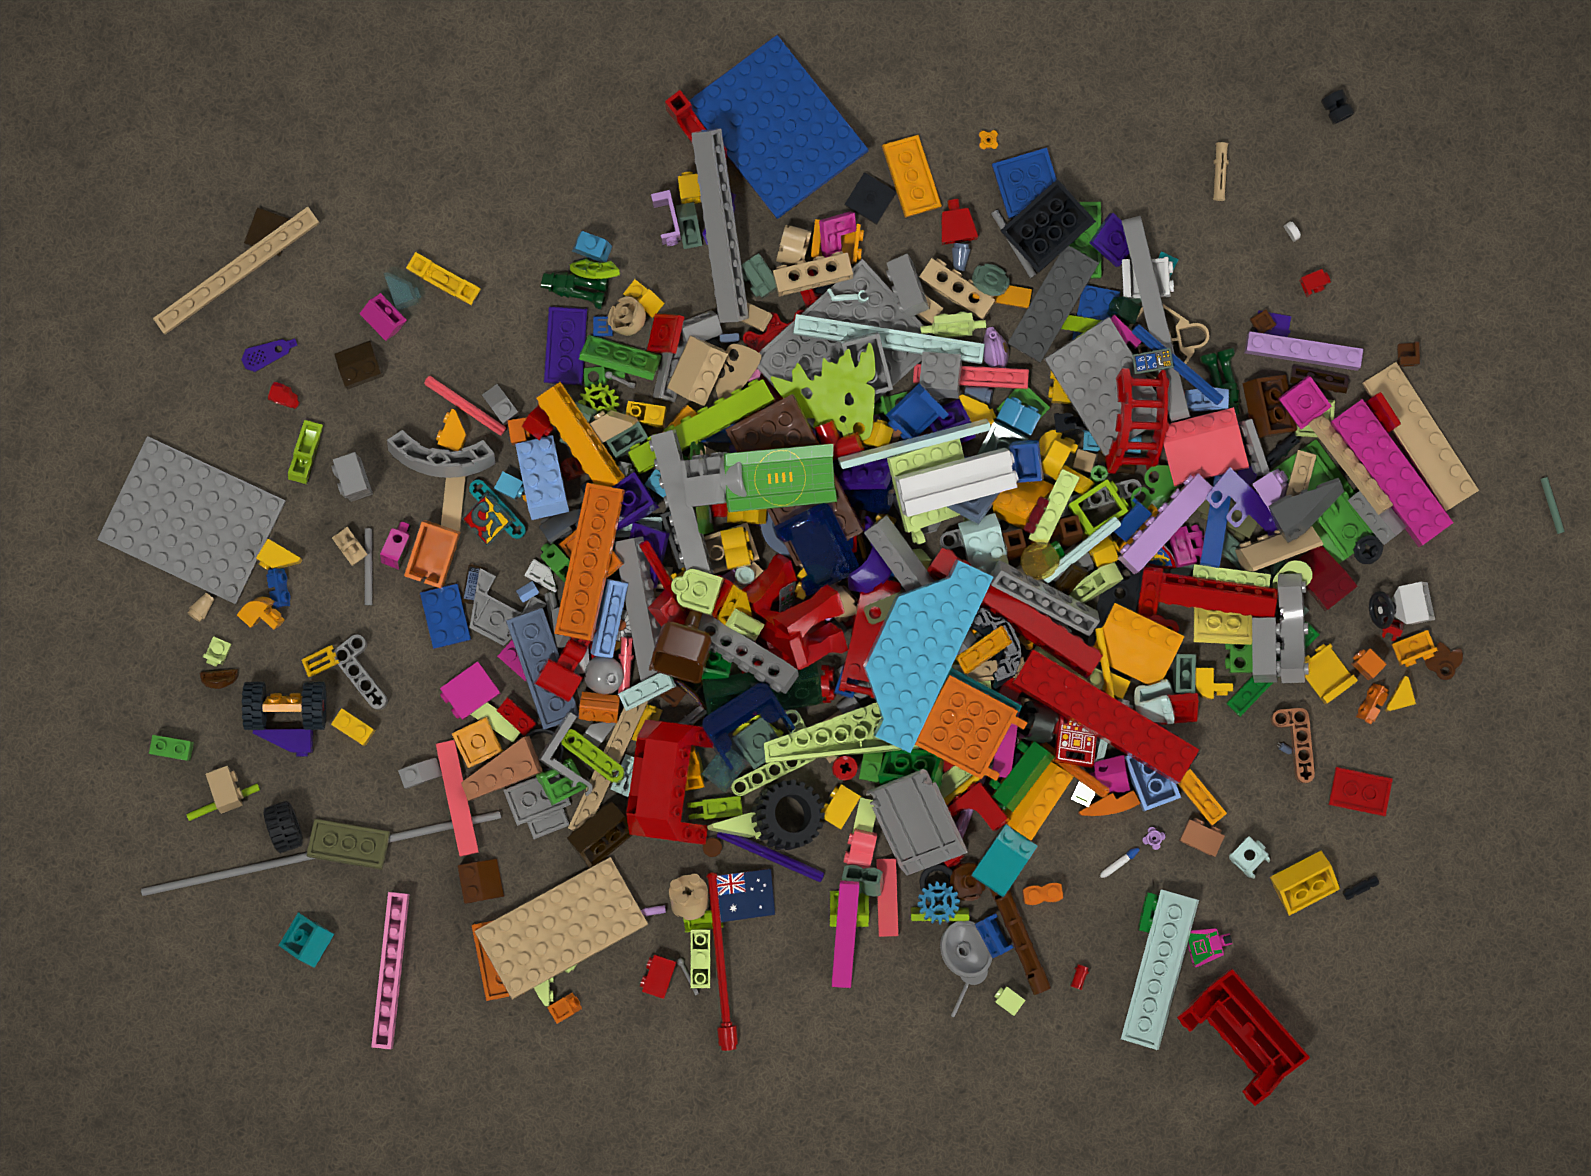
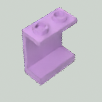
(662, 199)

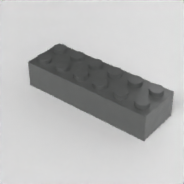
(1053, 303)

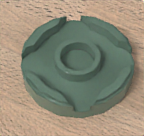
(990, 280)

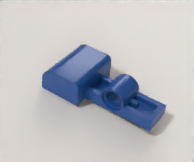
(1026, 460)

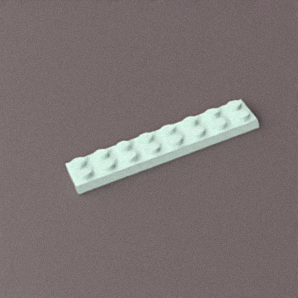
(1159, 969)

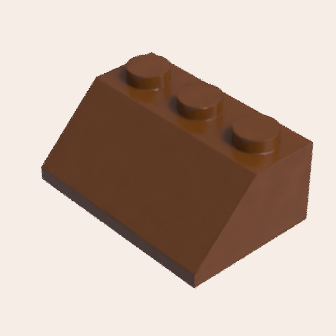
(1265, 408)

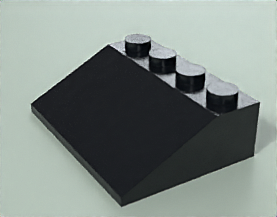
(1047, 226)

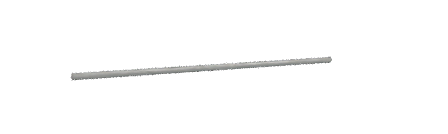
(301, 857)

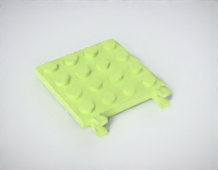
(919, 460)

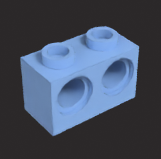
(1198, 402)

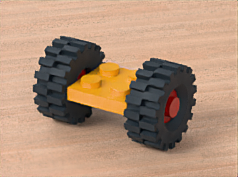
(311, 704)

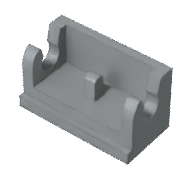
(701, 326)

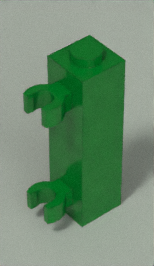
(1022, 777)

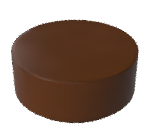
(712, 847)

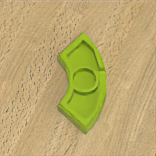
(594, 269)

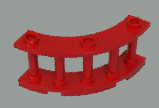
(1125, 424)

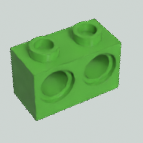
(1244, 653)
(171, 748)

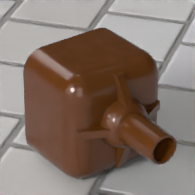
(682, 649)

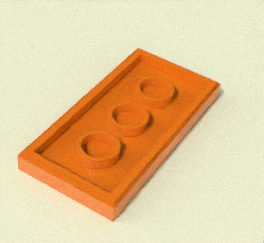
(491, 981)

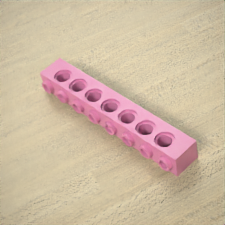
(390, 970)

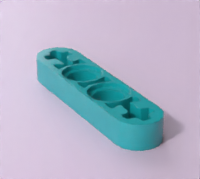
(485, 488)

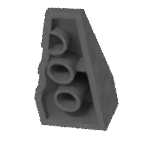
(560, 526)

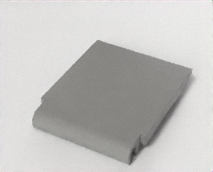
(916, 822)

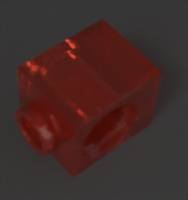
(567, 470)

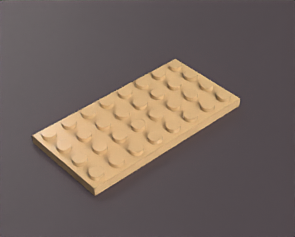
(561, 928)

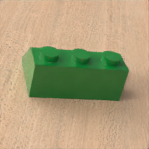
(902, 763)

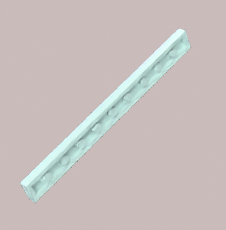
(890, 338)

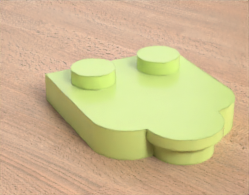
(697, 590)

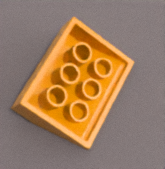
(1139, 645)
(1038, 801)

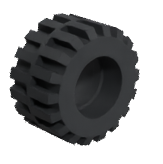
(283, 827)

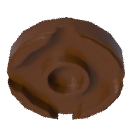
(965, 884)

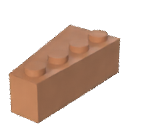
(506, 769)

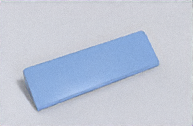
(609, 618)

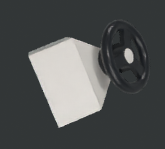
(1409, 604)

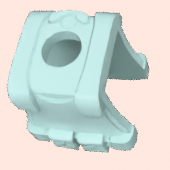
(1151, 705)

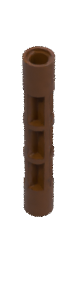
(1023, 946)

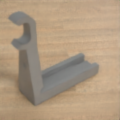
(552, 746)

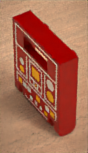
(1074, 739)

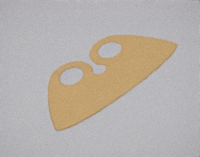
(743, 370)

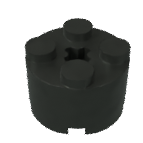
(1039, 721)

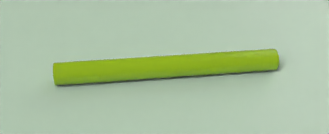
(211, 807)

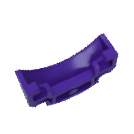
(871, 572)

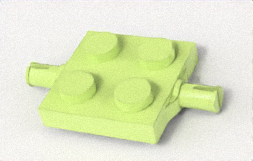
(953, 325)

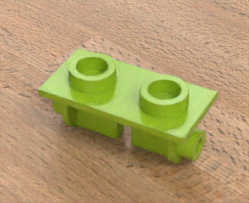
(701, 923)

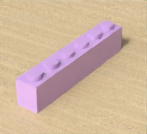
(1303, 351)
(1165, 524)

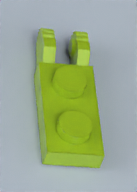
(718, 808)

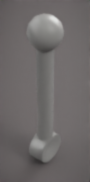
(608, 374)
(680, 962)

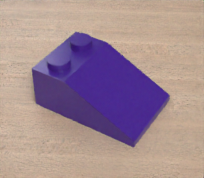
(636, 502)

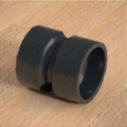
(1337, 106)

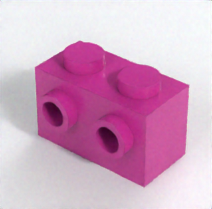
(383, 316)

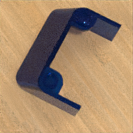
(738, 711)

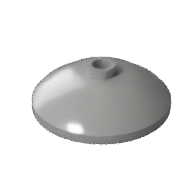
(967, 939)

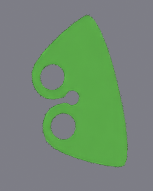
(1163, 487)

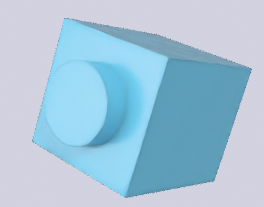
(509, 486)

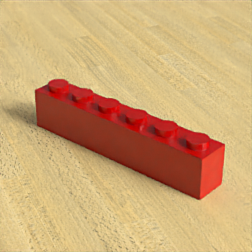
(1218, 595)

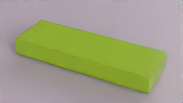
(961, 915)

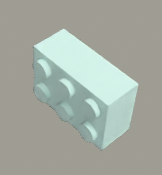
(983, 543)

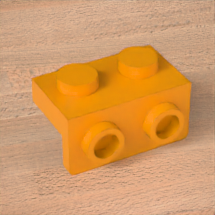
(1414, 648)

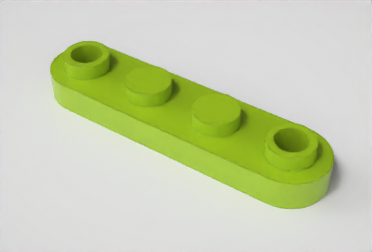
(593, 756)

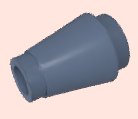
(960, 256)
(981, 394)

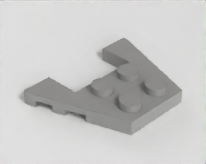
(490, 615)

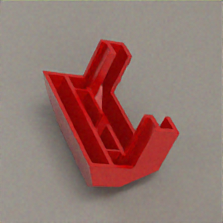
(660, 782)
(1249, 1030)

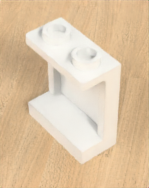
(1162, 270)

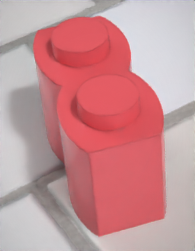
(861, 848)

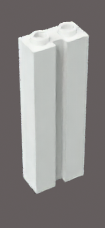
(956, 482)

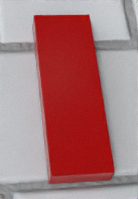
(1149, 591)

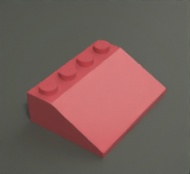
(1204, 446)

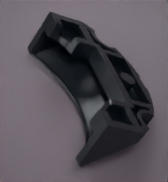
(1009, 657)

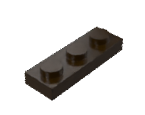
(1324, 380)

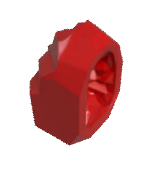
(283, 395)

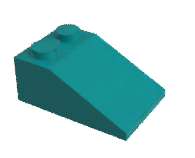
(1004, 860)

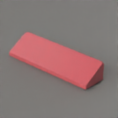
(888, 899)

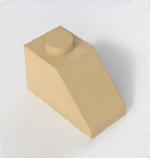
(611, 423)

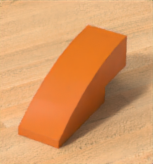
(1111, 805)

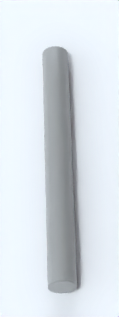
(1001, 223)
(368, 566)

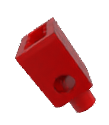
(957, 224)

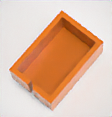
(432, 553)

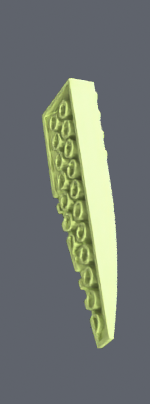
(836, 737)

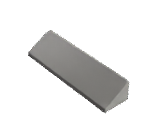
(666, 370)

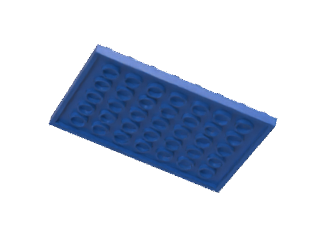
(778, 126)

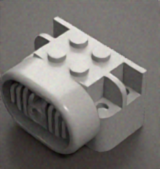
(706, 480)

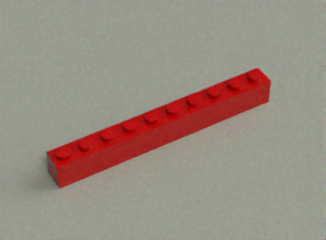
(1029, 622)

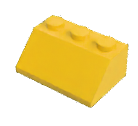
(1305, 882)

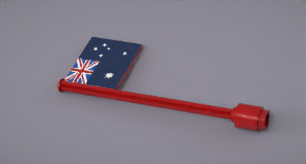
(731, 899)

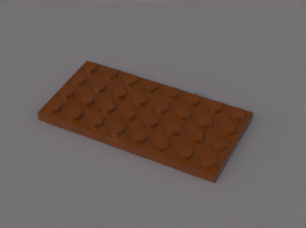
(787, 427)

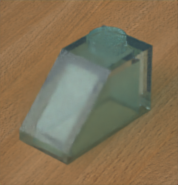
(402, 292)

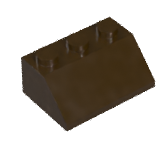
(600, 835)

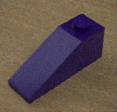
(292, 740)

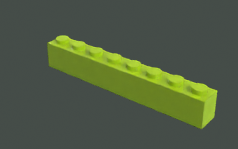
(708, 421)

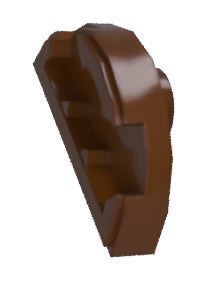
(219, 679)

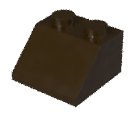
(358, 365)

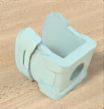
(1247, 866)

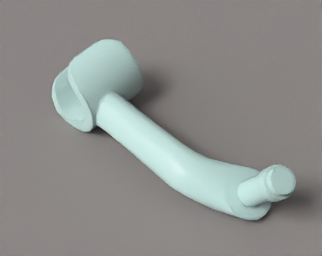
(841, 297)

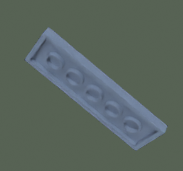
(533, 646)

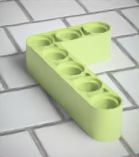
(764, 770)

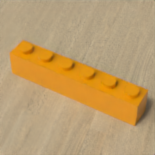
(579, 436)

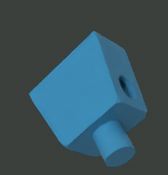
(592, 247)

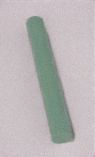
(1552, 505)

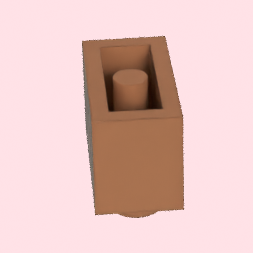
(1201, 837)

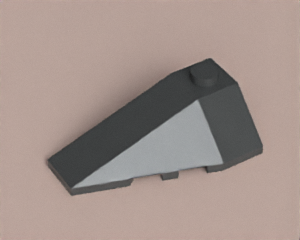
(1298, 513)

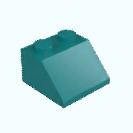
(306, 940)

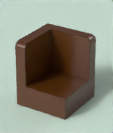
(1408, 354)

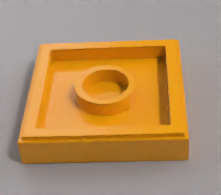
(477, 742)

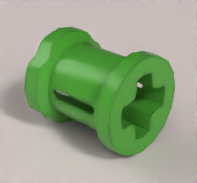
(1102, 474)

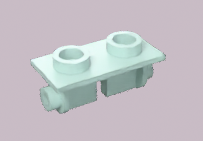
(624, 786)

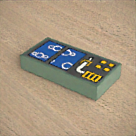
(1153, 361)

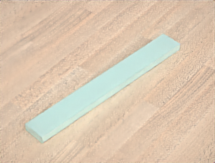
(914, 443)

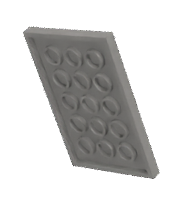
(1088, 377)

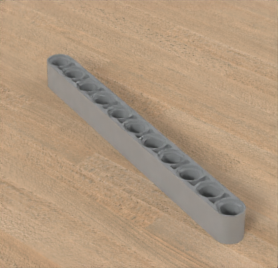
(1154, 309)
(1087, 505)

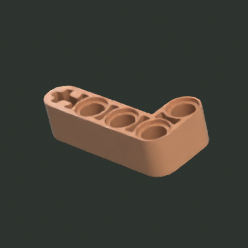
(1297, 745)

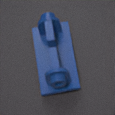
(278, 579)

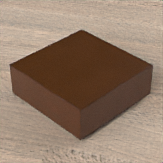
(1263, 322)
(673, 696)

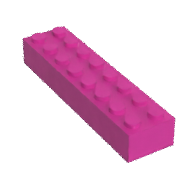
(1392, 472)

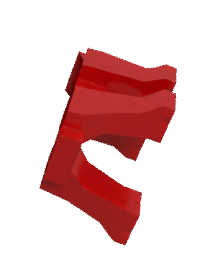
(801, 629)

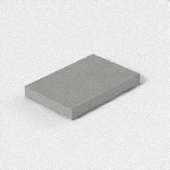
(530, 801)

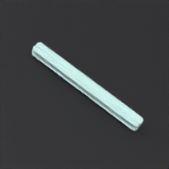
(1085, 546)

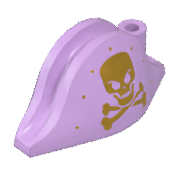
(995, 349)

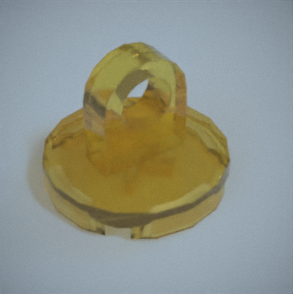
(1040, 560)

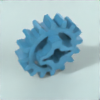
(932, 897)

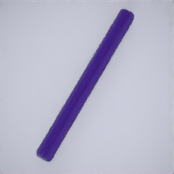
(772, 856)

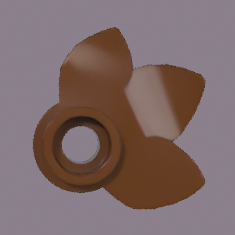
(1444, 658)

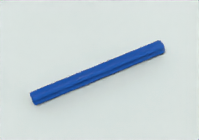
(1179, 366)

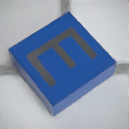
(601, 327)

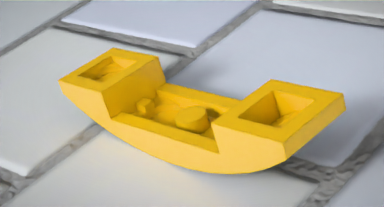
(443, 279)

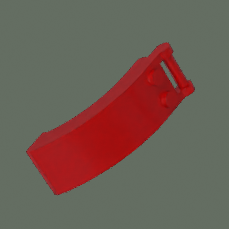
(863, 637)

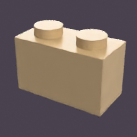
(224, 789)

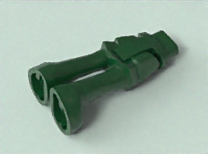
(564, 285)
(1224, 357)

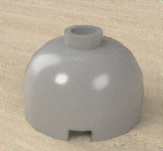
(604, 675)

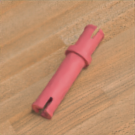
(625, 660)

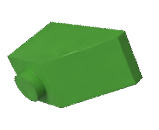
(871, 766)

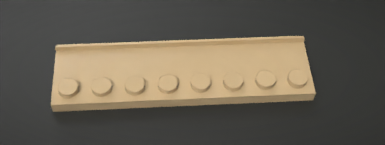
(1423, 438)

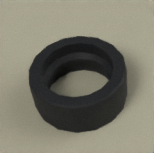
(939, 867)

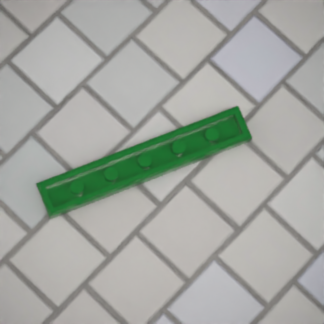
(1252, 691)

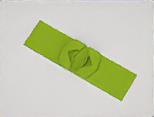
(1079, 324)

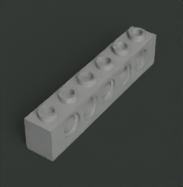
(1044, 598)
(771, 662)

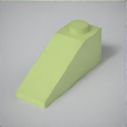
(1097, 583)
(738, 826)

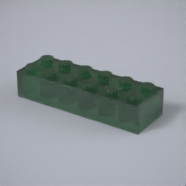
(802, 693)

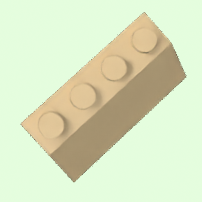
(1274, 549)

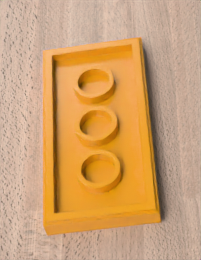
(911, 176)

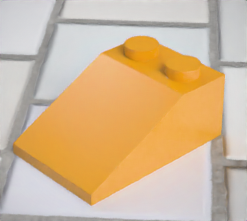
(1018, 503)

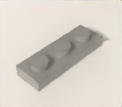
(1253, 447)

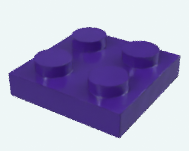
(1111, 240)

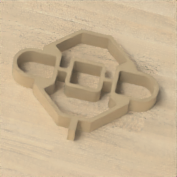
(1182, 324)

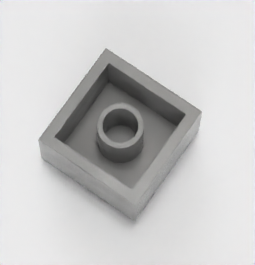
(941, 374)

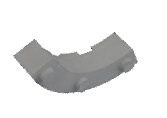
(440, 462)
(1292, 628)

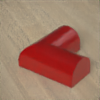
(842, 446)

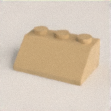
(697, 370)

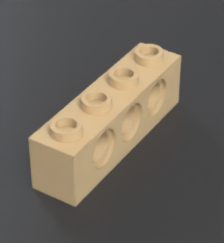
(929, 277)
(805, 282)

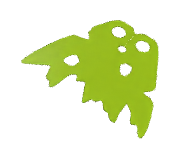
(830, 391)

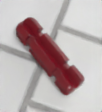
(1036, 515)

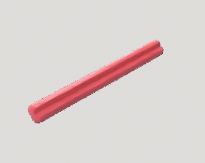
(465, 405)

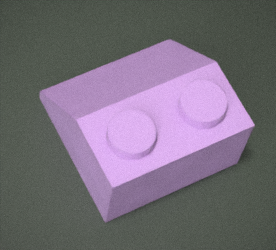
(1272, 487)

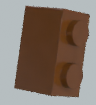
(480, 881)

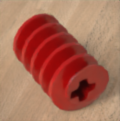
(847, 775)

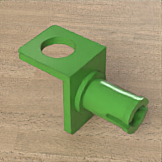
(601, 371)
(887, 403)

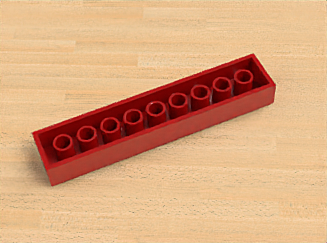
(1105, 717)

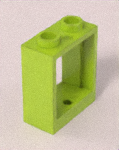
(1084, 522)

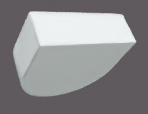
(1292, 230)

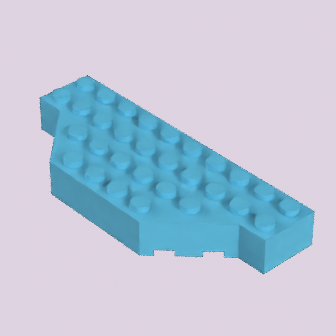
(919, 649)

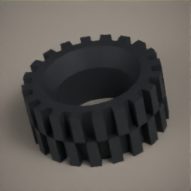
(767, 821)

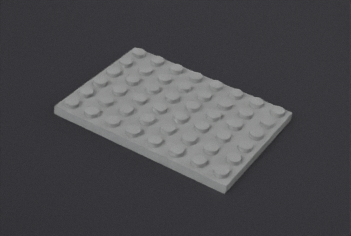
(879, 310)
(191, 520)

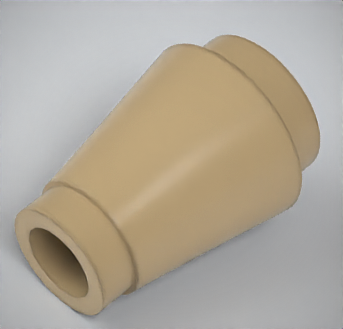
(201, 607)

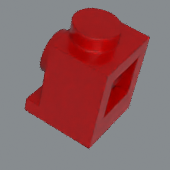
(1314, 282)

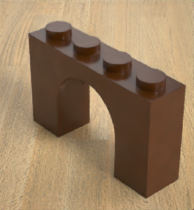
(1066, 534)

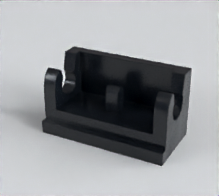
(1068, 424)

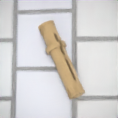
(1220, 171)

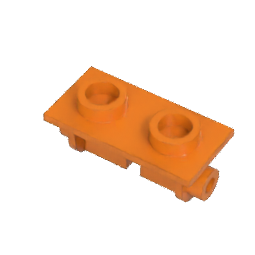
(1375, 695)

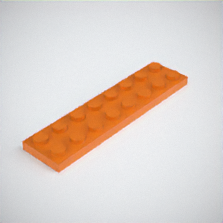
(589, 562)

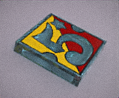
(487, 519)

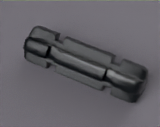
(1361, 887)

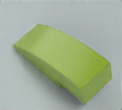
(305, 452)

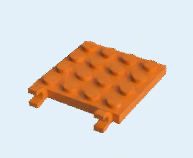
(967, 727)

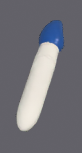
(1120, 862)

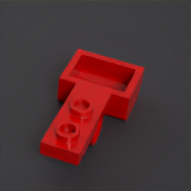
(560, 676)

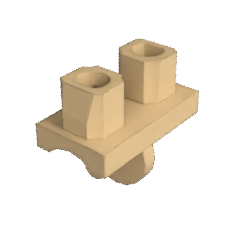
(349, 546)

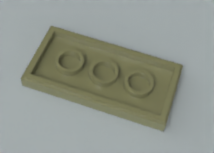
(348, 844)

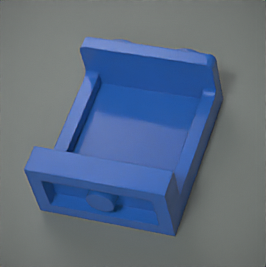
(915, 413)

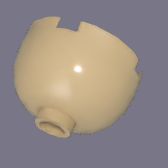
(627, 316)

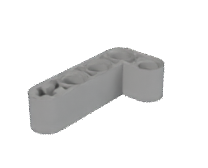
(362, 676)

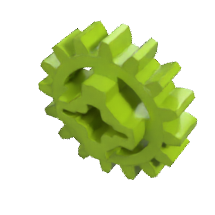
(602, 395)

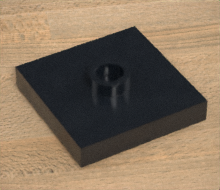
(870, 198)

